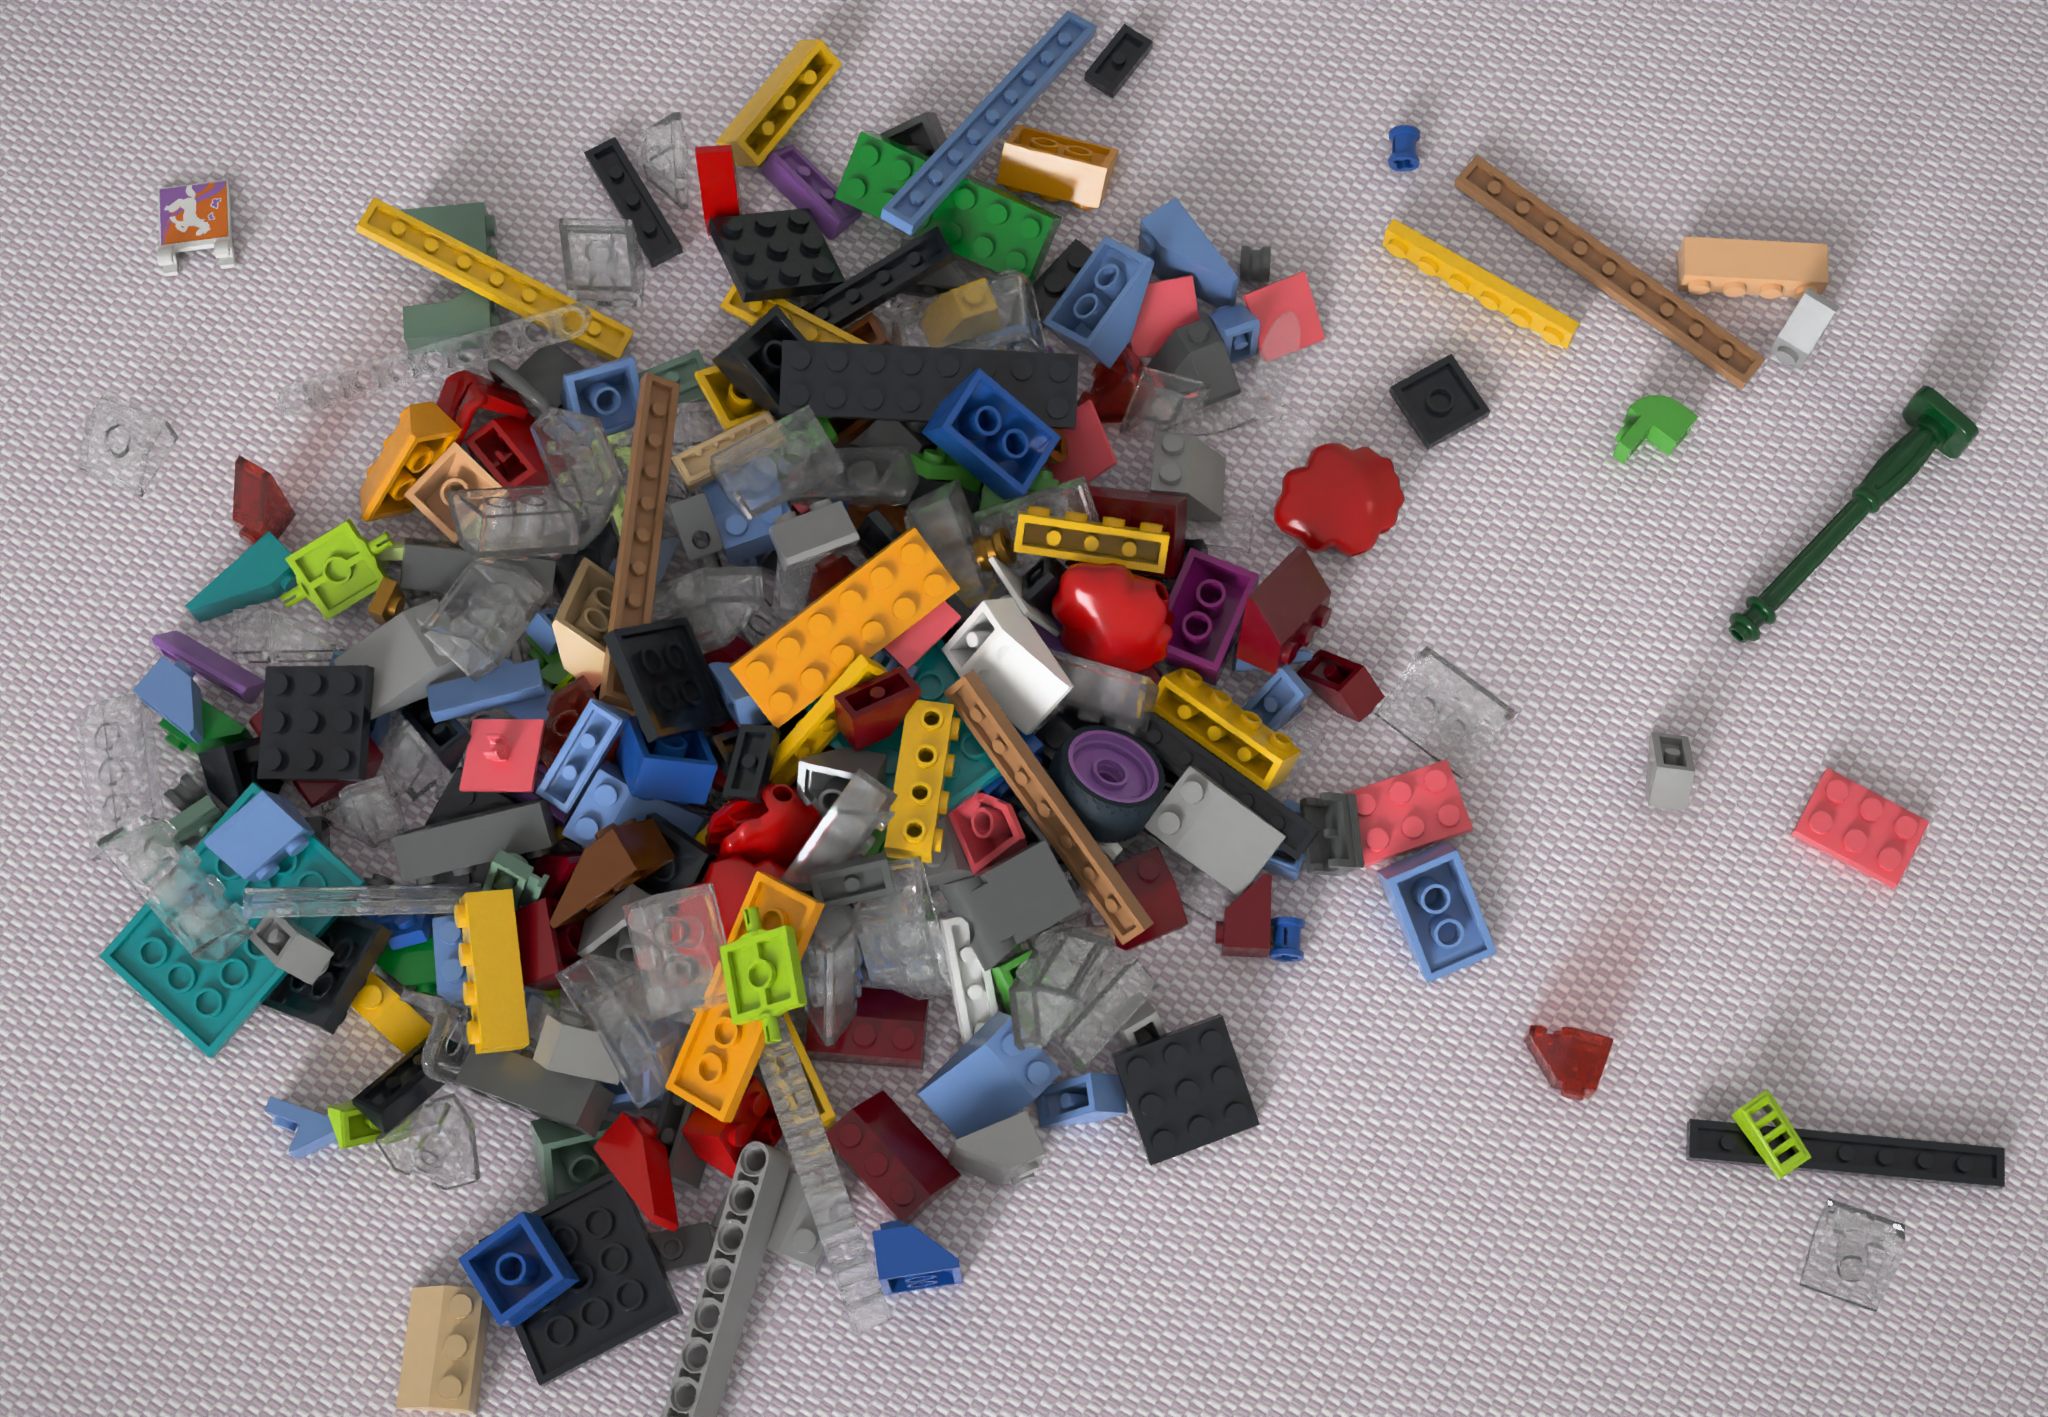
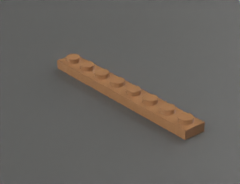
(1048, 807)

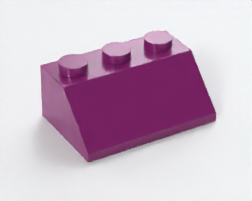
(1207, 613)

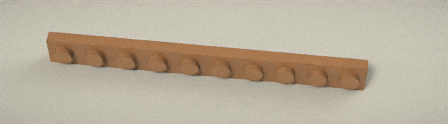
(1609, 272)
(641, 520)

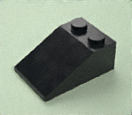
(755, 359)

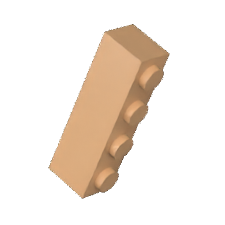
(1751, 267)

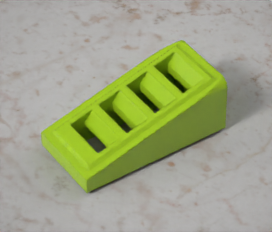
(1775, 1114)

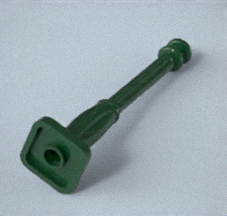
(1935, 426)

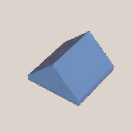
(604, 392)

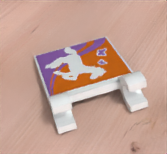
(195, 220)

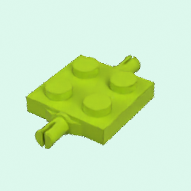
(337, 569)
(763, 975)

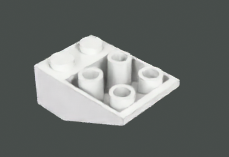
(1010, 662)

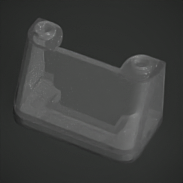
(983, 316)

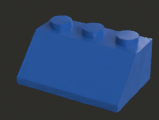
(992, 435)
(912, 1260)

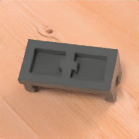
(1338, 843)

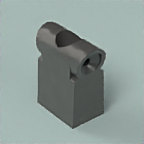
(1011, 901)

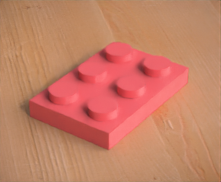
(1410, 812)
(1860, 828)

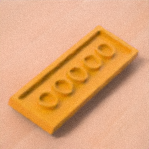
(846, 621)
(722, 1055)

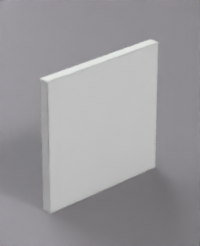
(1013, 583)

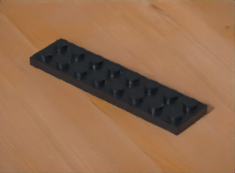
(914, 380)

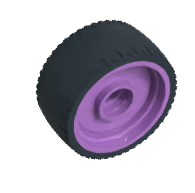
(1108, 781)

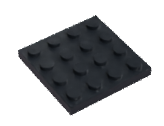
(619, 1288)

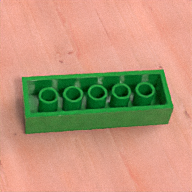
(975, 217)

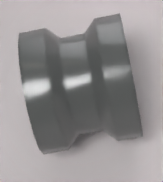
(1255, 263)
(185, 793)

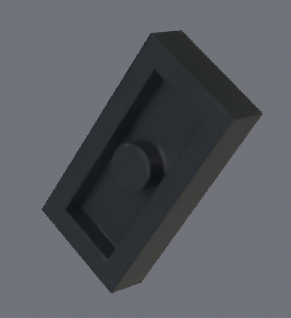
(1118, 61)
(751, 762)

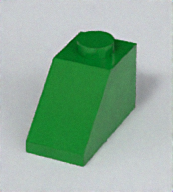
(217, 729)
(411, 967)

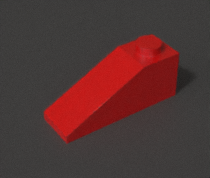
(718, 182)
(641, 1167)

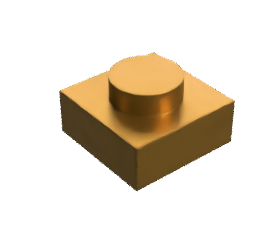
(387, 602)

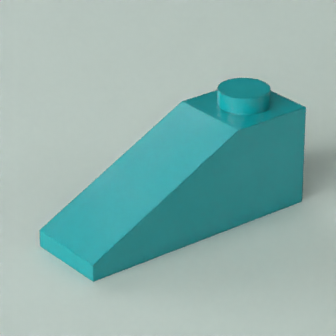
(250, 580)

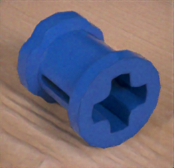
(1404, 148)
(1287, 948)

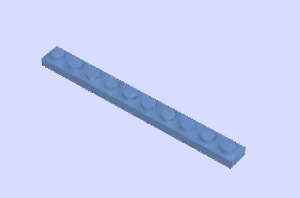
(988, 123)

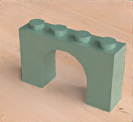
(468, 310)

